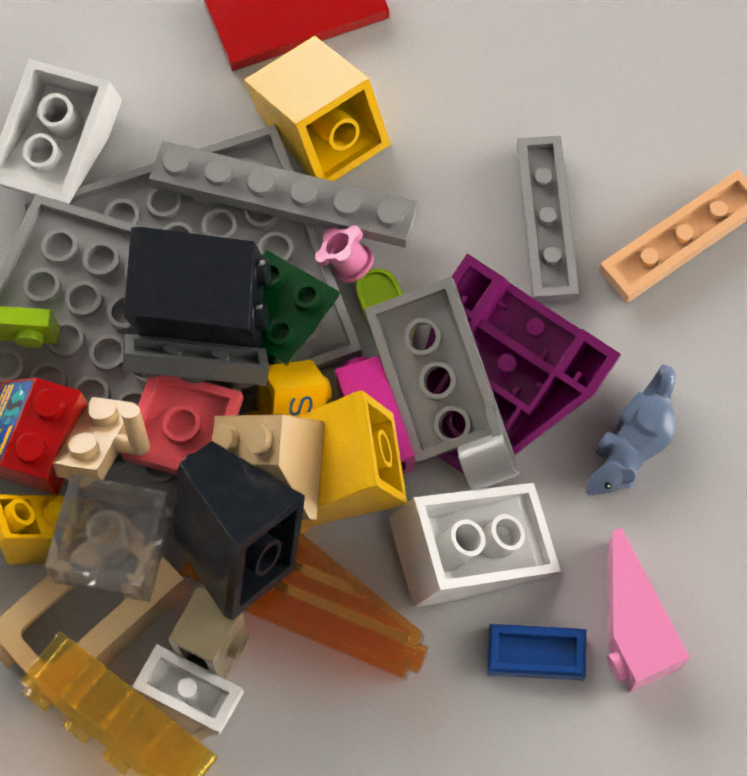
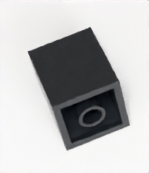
(196, 287)
(235, 526)

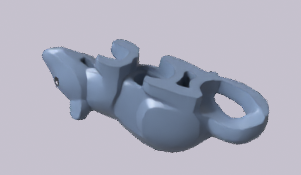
(644, 431)

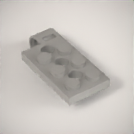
(484, 444)

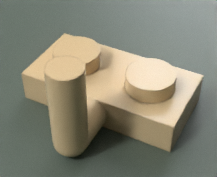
(99, 436)

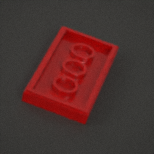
(268, 28)

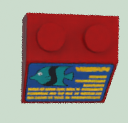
(33, 429)

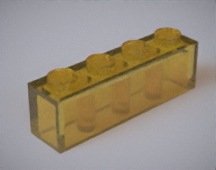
(112, 713)

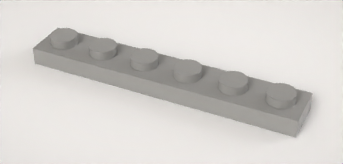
(283, 193)

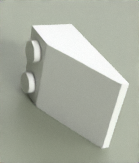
(55, 130)
(472, 542)

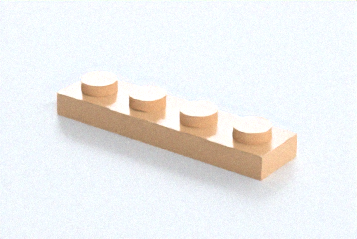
(678, 238)

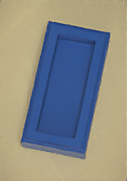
(536, 652)

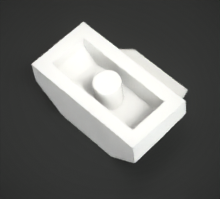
(187, 693)

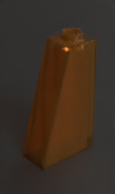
(342, 614)

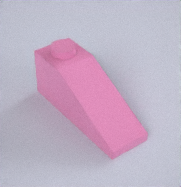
(639, 630)

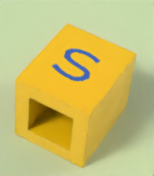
(293, 389)

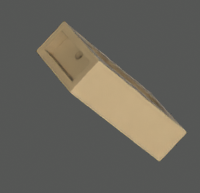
(107, 637)

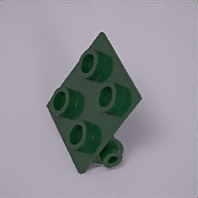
(295, 308)

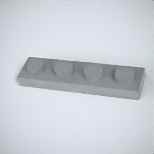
(547, 220)

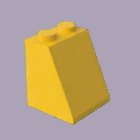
(320, 109)
(358, 460)

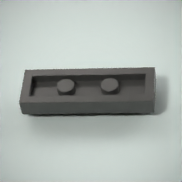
(195, 360)

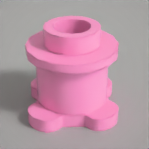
(345, 253)

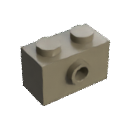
(208, 636)

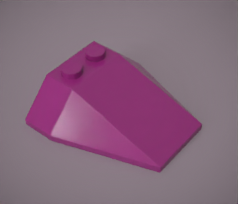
(530, 354)

